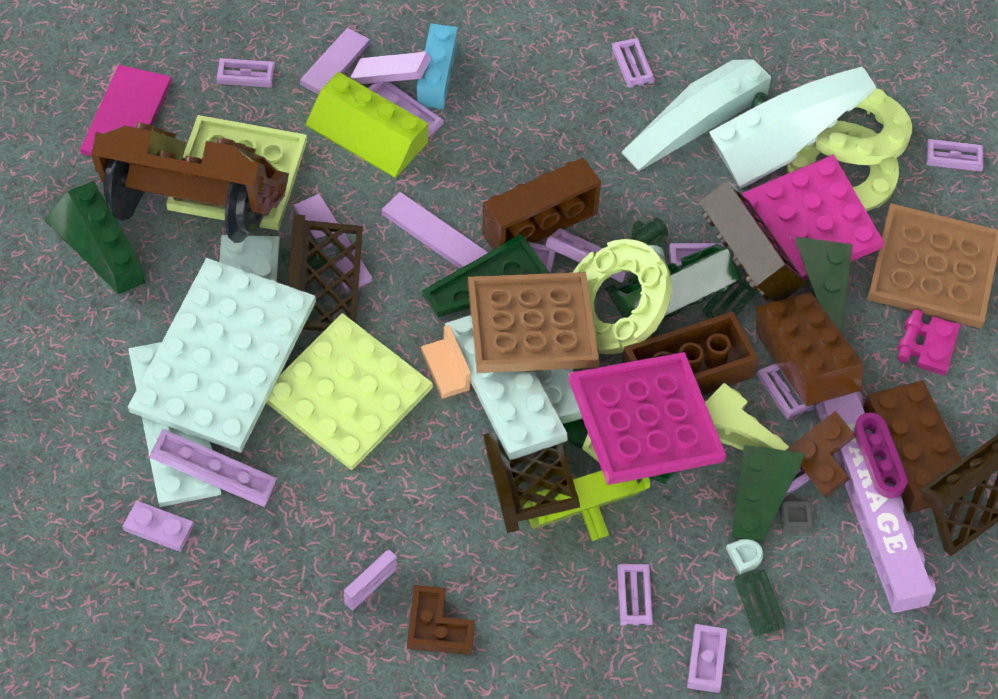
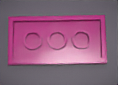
(130, 99)

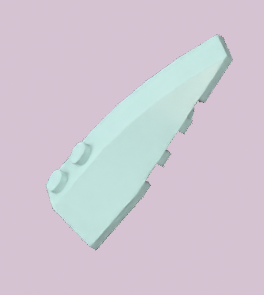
(698, 110)
(780, 127)

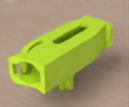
(592, 494)

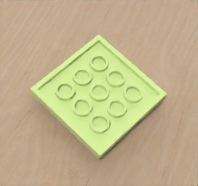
(279, 147)
(347, 391)

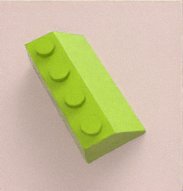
(367, 124)

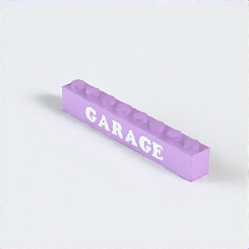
(881, 519)

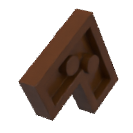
(819, 447)
(431, 630)

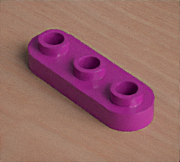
(880, 445)

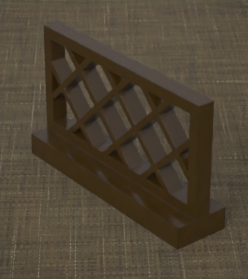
(298, 266)
(953, 487)
(508, 489)

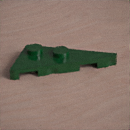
(828, 271)

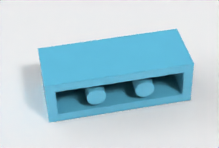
(441, 48)

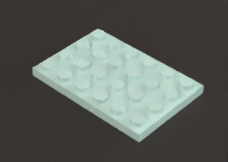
(222, 355)

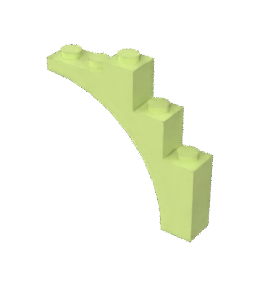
(731, 423)

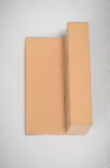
(447, 365)

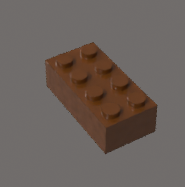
(542, 205)
(714, 349)
(809, 349)
(917, 436)

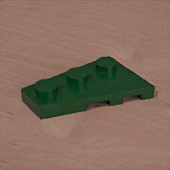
(761, 489)

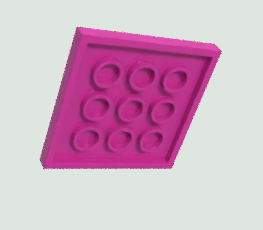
(815, 205)
(646, 418)

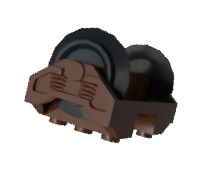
(153, 162)

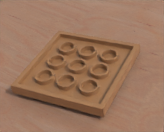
(935, 266)
(532, 322)

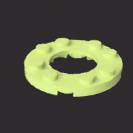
(870, 150)
(881, 178)
(656, 291)

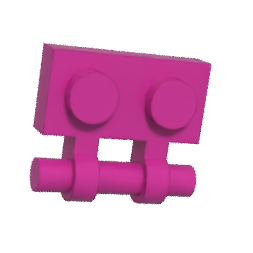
(937, 346)

